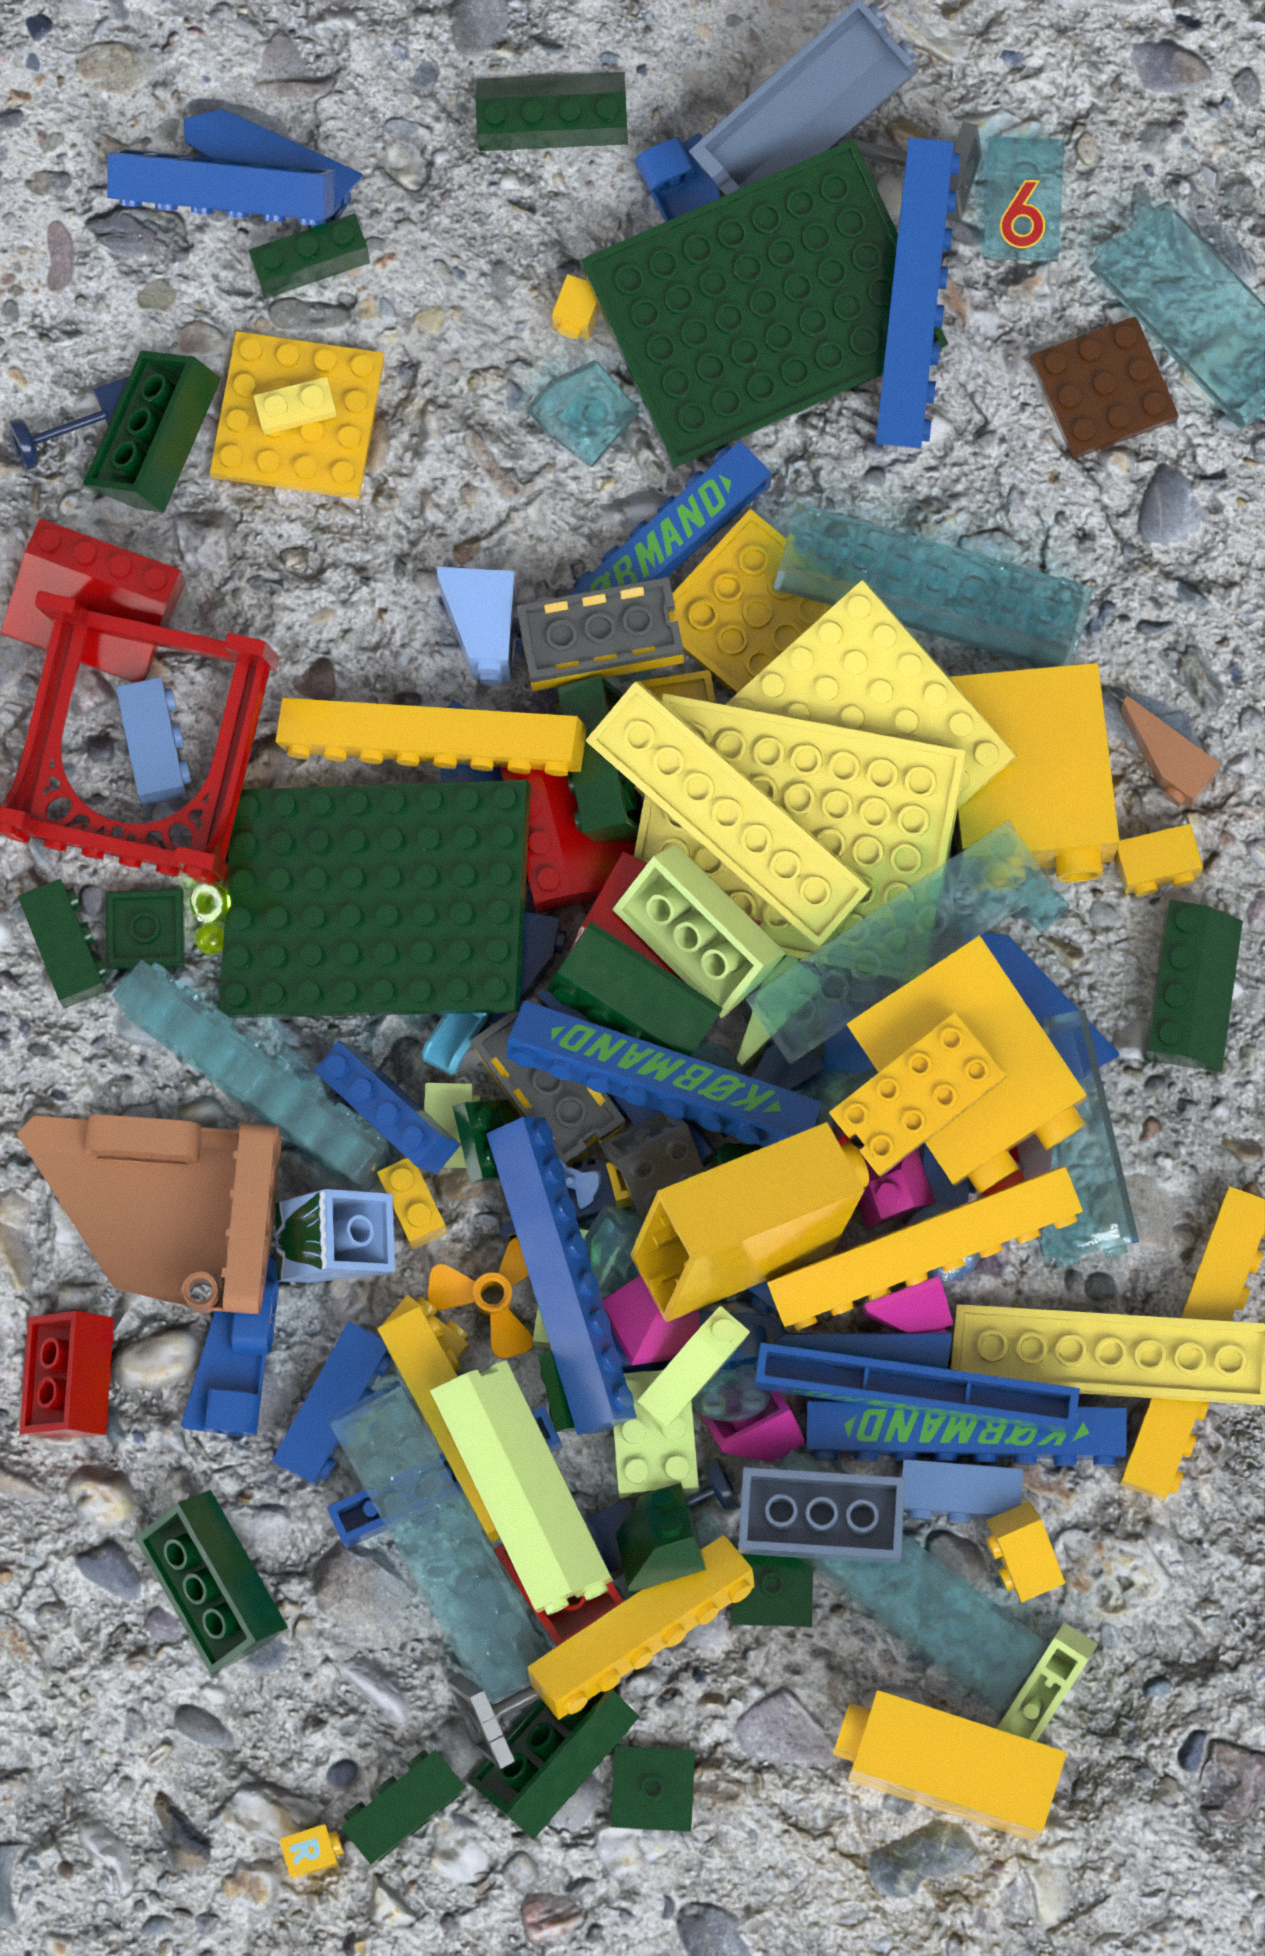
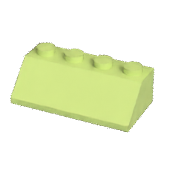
(698, 929)

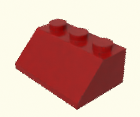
(67, 1375)

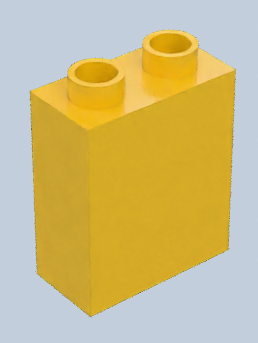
(1061, 779)
(1039, 1086)
(748, 1220)
(951, 1764)

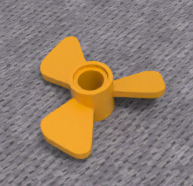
(452, 1289)

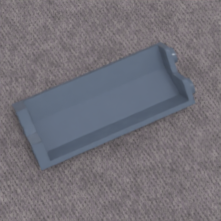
(809, 100)

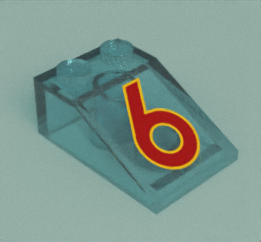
(1023, 198)

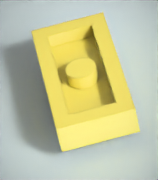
(295, 405)

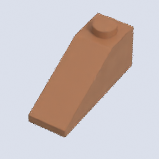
(1173, 760)

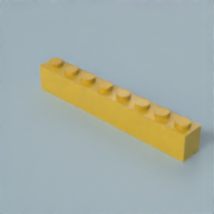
(431, 735)
(925, 1246)
(1213, 1296)

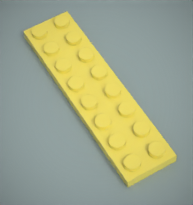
(728, 814)
(1115, 1353)

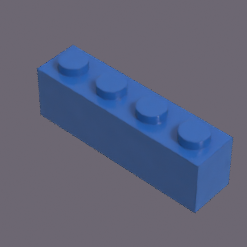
(387, 1107)
(343, 1381)

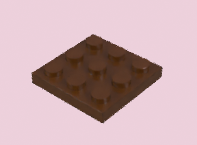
(1104, 387)

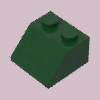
(659, 1540)

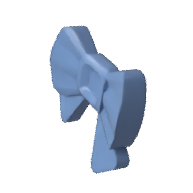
(585, 1183)

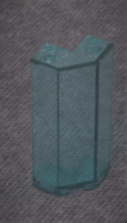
(1191, 307)
(1088, 1155)

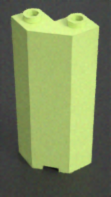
(522, 1487)

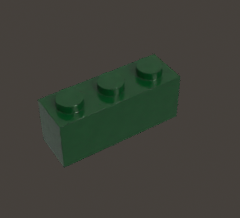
(309, 256)
(64, 942)
(402, 1806)

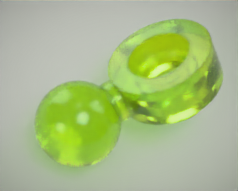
(210, 936)

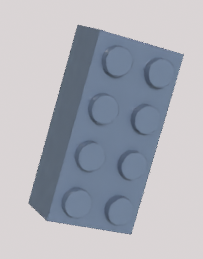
(821, 1515)

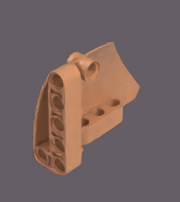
(167, 1202)

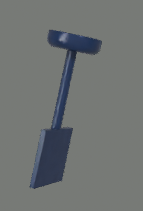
(24, 442)
(606, 1523)

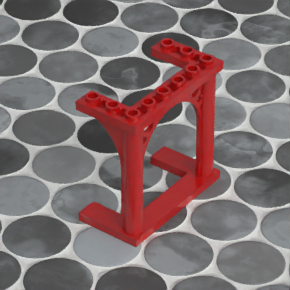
(26, 806)

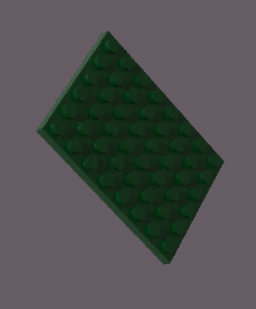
(754, 302)
(376, 900)

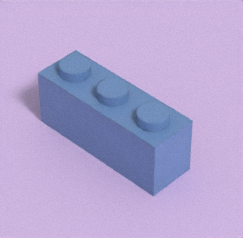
(153, 740)
(959, 1490)

